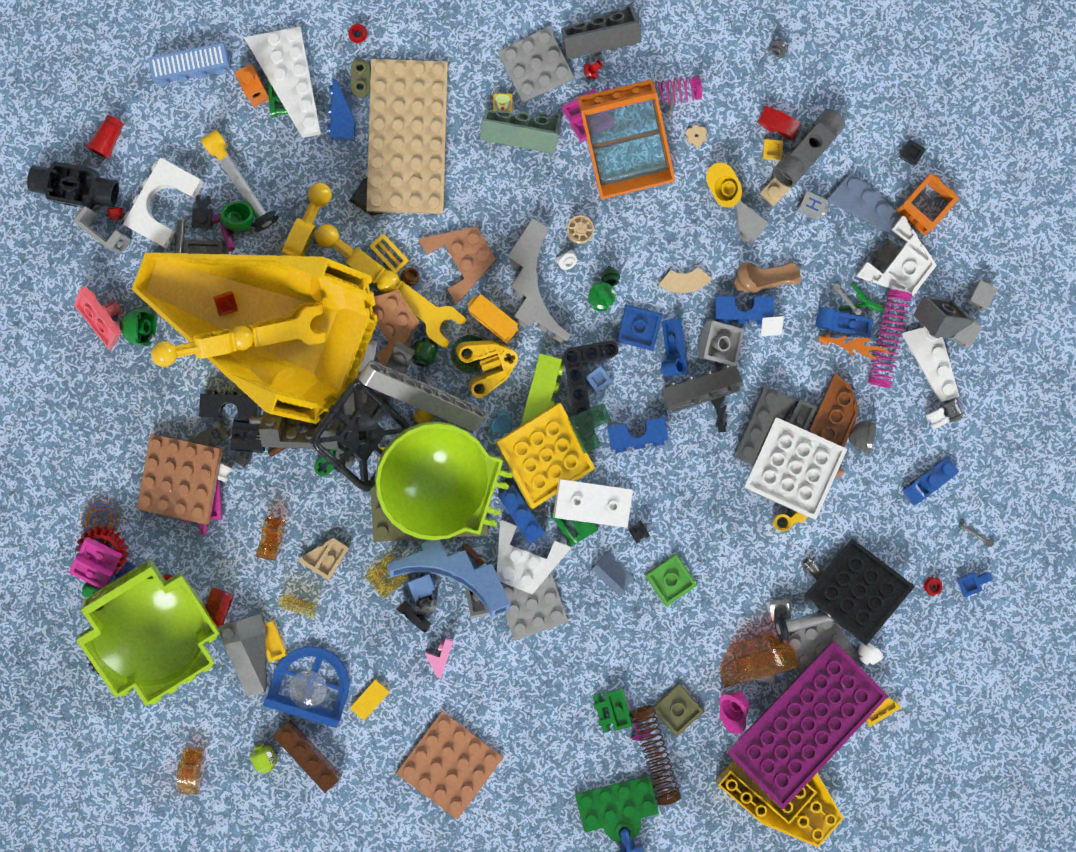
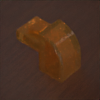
(271, 538)
(189, 772)

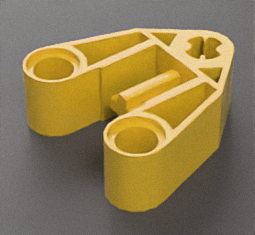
(494, 377)

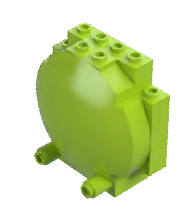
(147, 633)

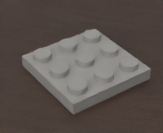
(536, 65)
(534, 612)
(811, 641)

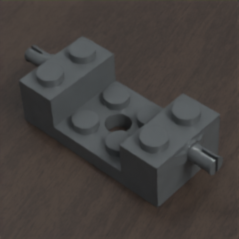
(286, 432)

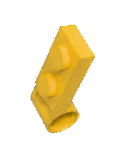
(794, 518)

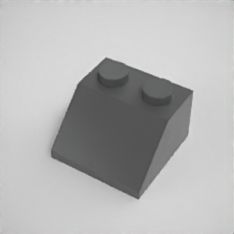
(941, 317)

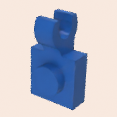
(971, 583)

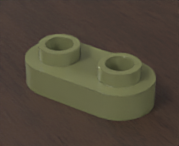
(360, 78)

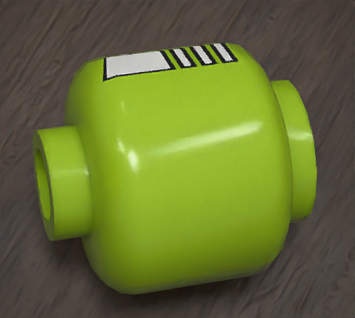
(263, 758)

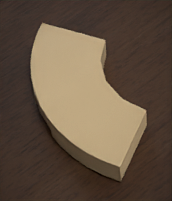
(686, 282)

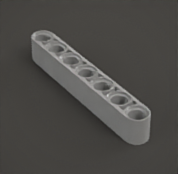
(422, 396)

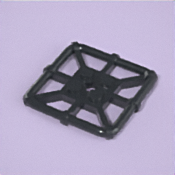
(349, 435)

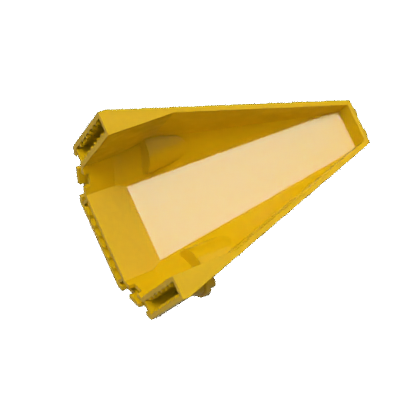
(282, 376)

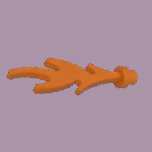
(857, 344)

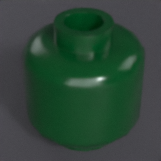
(425, 352)

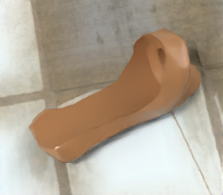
(753, 279)

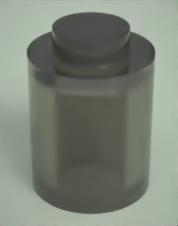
(884, 253)

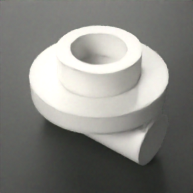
(566, 260)

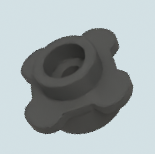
(779, 48)

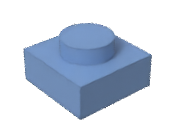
(598, 379)

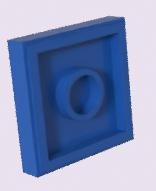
(639, 327)

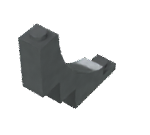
(398, 361)

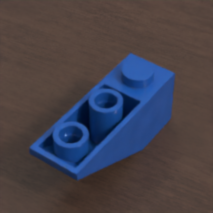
(342, 121)

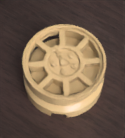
(580, 229)

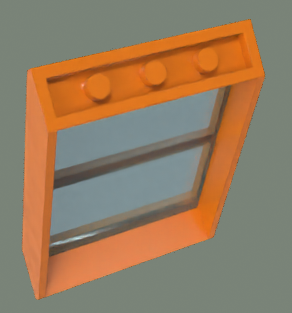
(626, 139)

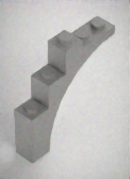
(533, 309)

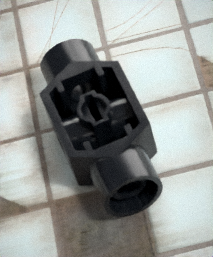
(72, 185)

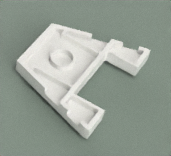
(907, 268)
(523, 568)

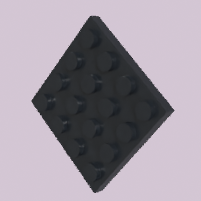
(859, 591)

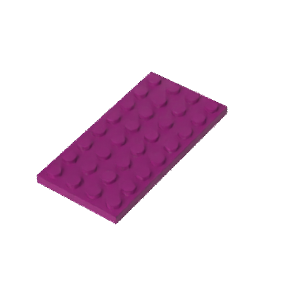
(807, 724)

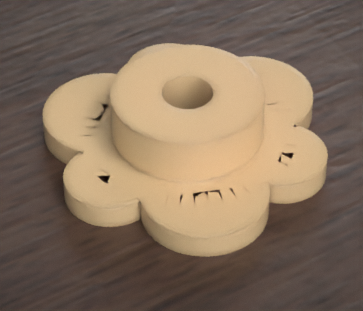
(696, 130)

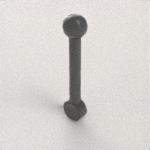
(989, 542)

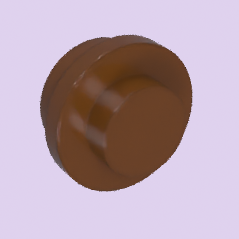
(410, 276)

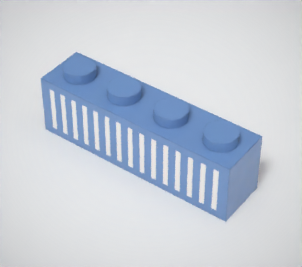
(189, 64)

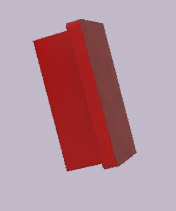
(219, 605)

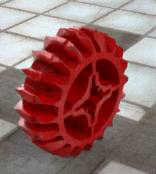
(109, 538)

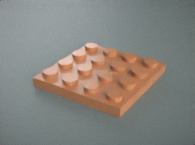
(179, 478)
(449, 765)

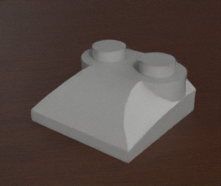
(720, 343)

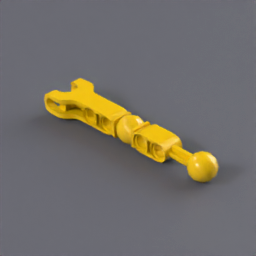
(303, 229)
(388, 281)
(243, 337)

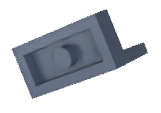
(612, 574)

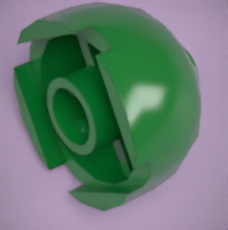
(138, 326)

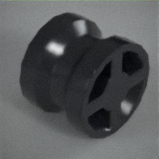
(638, 532)

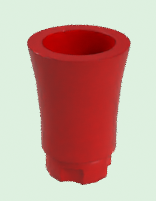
(105, 137)

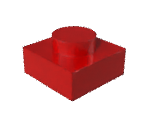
(225, 303)

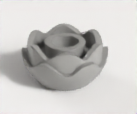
(425, 605)

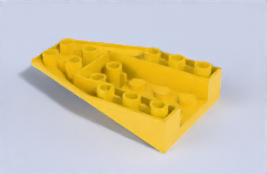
(807, 817)

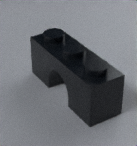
(212, 404)

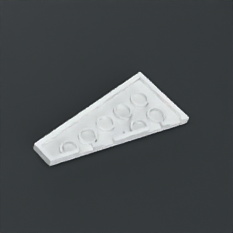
(287, 69)

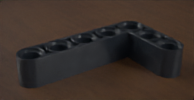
(578, 365)

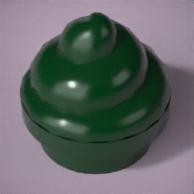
(610, 276)

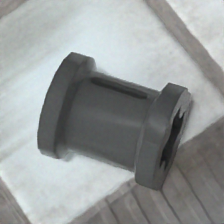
(958, 413)

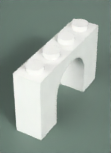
(163, 176)

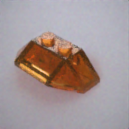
(756, 659)

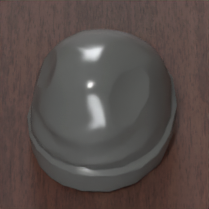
(863, 436)

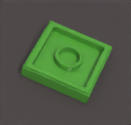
(670, 580)

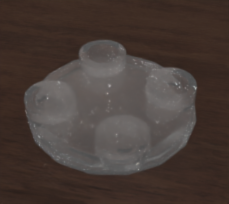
(307, 689)

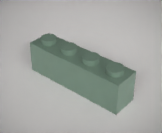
(521, 130)

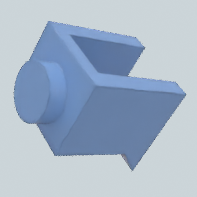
(420, 586)

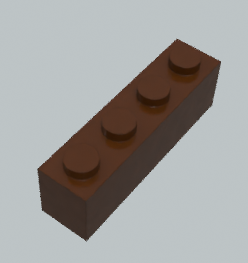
(307, 756)

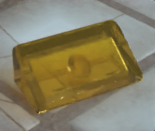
(298, 606)

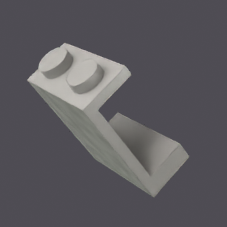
(116, 242)

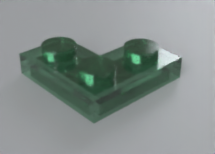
(584, 424)

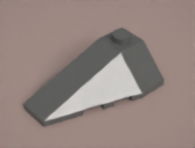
(246, 649)

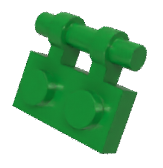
(618, 710)

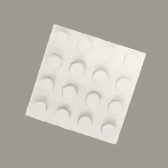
(795, 468)

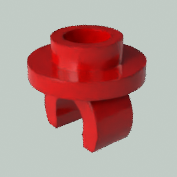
(591, 70)

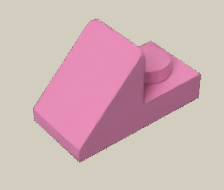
(439, 661)

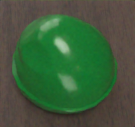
(237, 216)

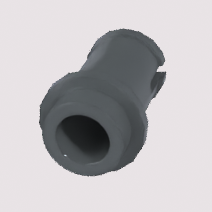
(810, 565)

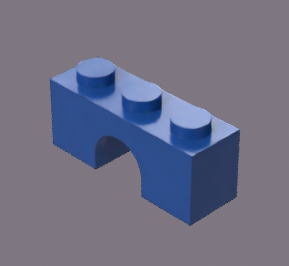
(726, 310)
(654, 433)
(521, 514)

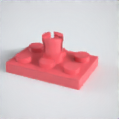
(99, 316)

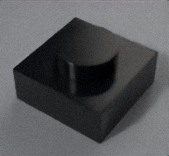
(912, 152)

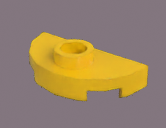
(885, 709)

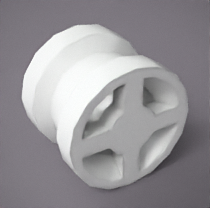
(937, 418)
(224, 470)

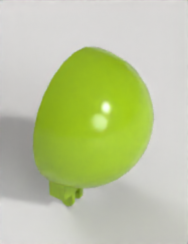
(437, 481)

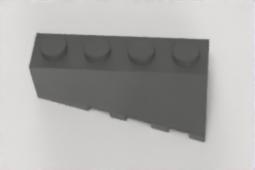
(602, 33)
(702, 389)
(767, 407)

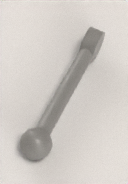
(669, 112)
(836, 287)

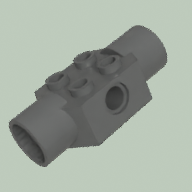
(808, 148)

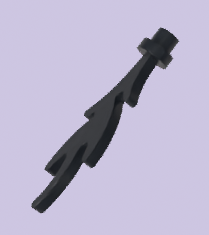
(720, 411)

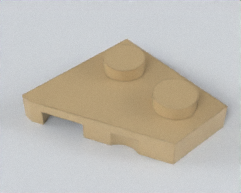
(325, 558)

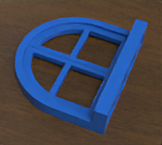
(316, 714)

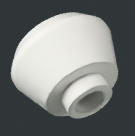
(869, 654)

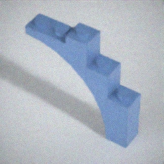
(457, 566)

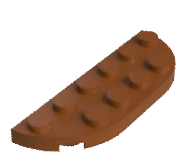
(836, 412)

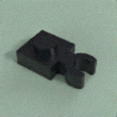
(202, 215)

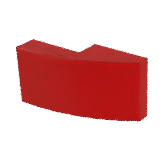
(778, 121)

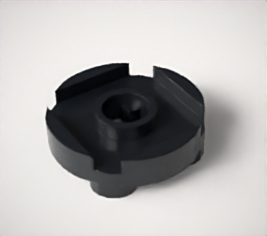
(410, 613)

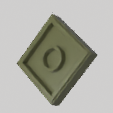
(678, 710)

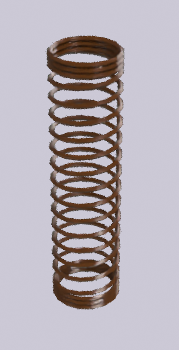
(641, 713)

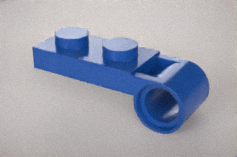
(843, 322)
(674, 348)
(930, 481)

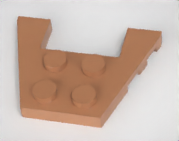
(469, 254)
(394, 320)

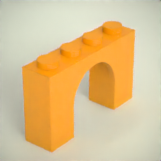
(492, 318)

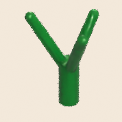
(867, 303)

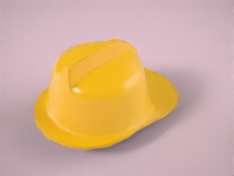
(724, 184)

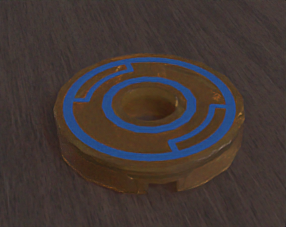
(109, 511)

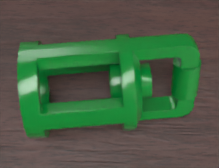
(601, 296)

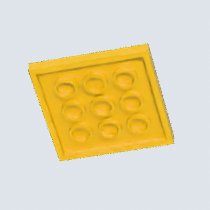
(544, 453)

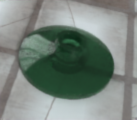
(471, 367)

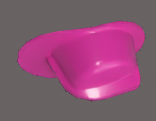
(734, 711)

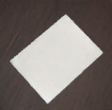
(772, 326)

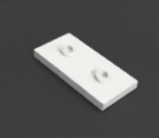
(592, 503)

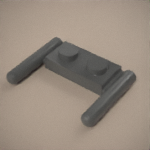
(198, 246)

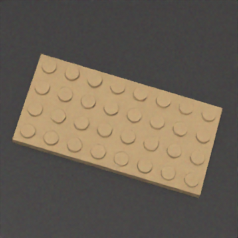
(407, 136)

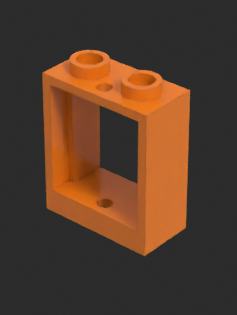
(915, 216)

